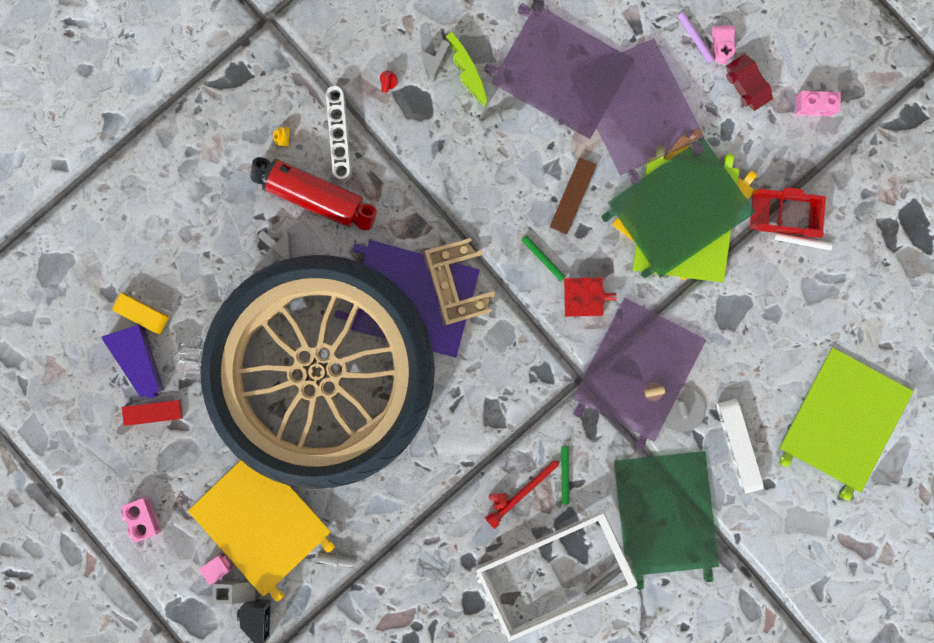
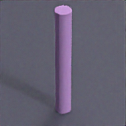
(696, 37)

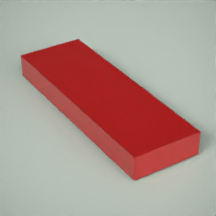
(152, 412)

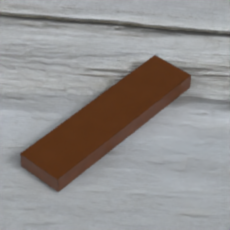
(573, 195)

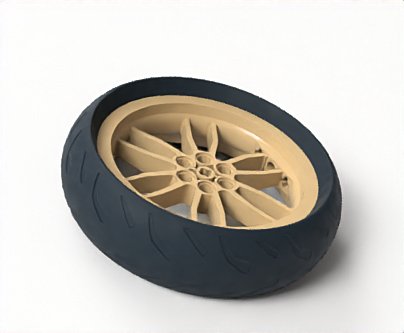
(261, 300)

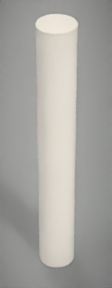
(803, 241)

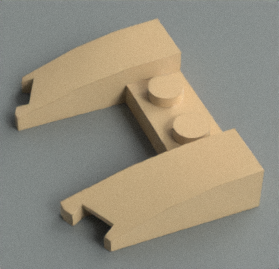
(438, 264)

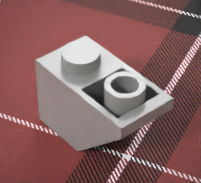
(233, 592)

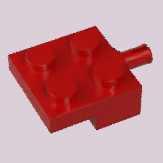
(585, 297)

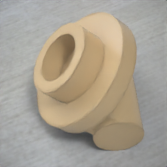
(654, 391)

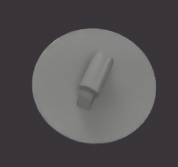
(687, 411)

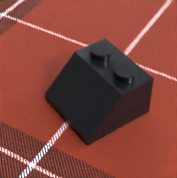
(255, 619)

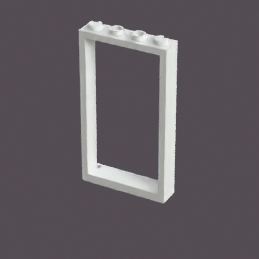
(498, 610)

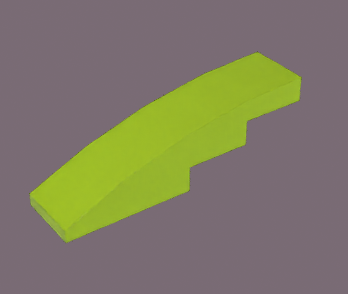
(469, 74)

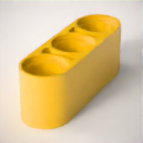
(140, 313)

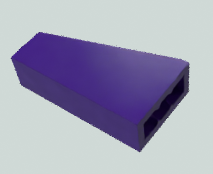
(135, 357)

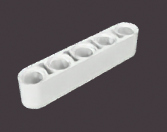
(335, 125)
(739, 446)

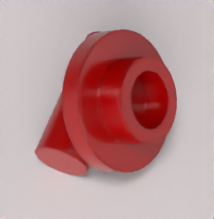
(388, 81)
(499, 500)

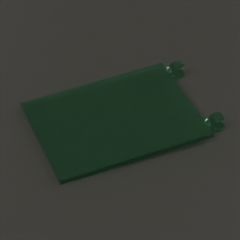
(680, 209)
(666, 514)

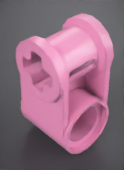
(723, 39)

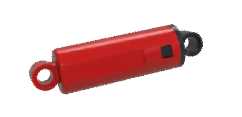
(312, 193)

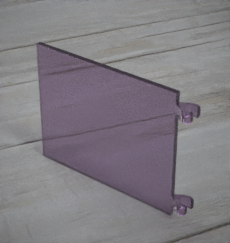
(542, 66)
(638, 108)
(635, 356)

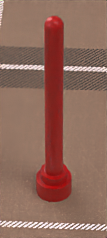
(494, 518)

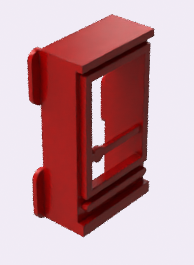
(761, 204)

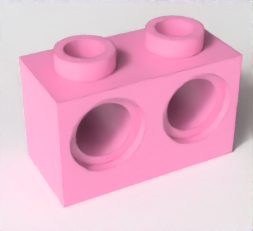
(817, 103)
(146, 517)

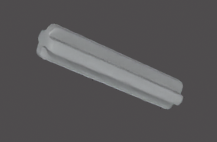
(605, 578)

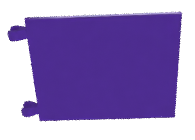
(411, 275)

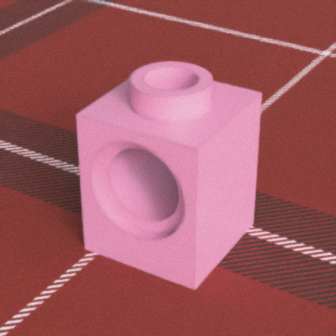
(216, 568)

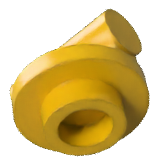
(281, 136)

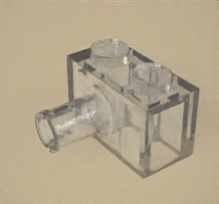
(188, 360)

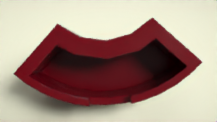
(749, 82)

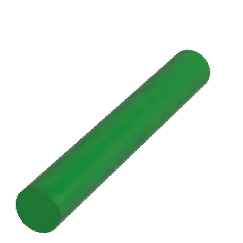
(543, 258)
(565, 474)

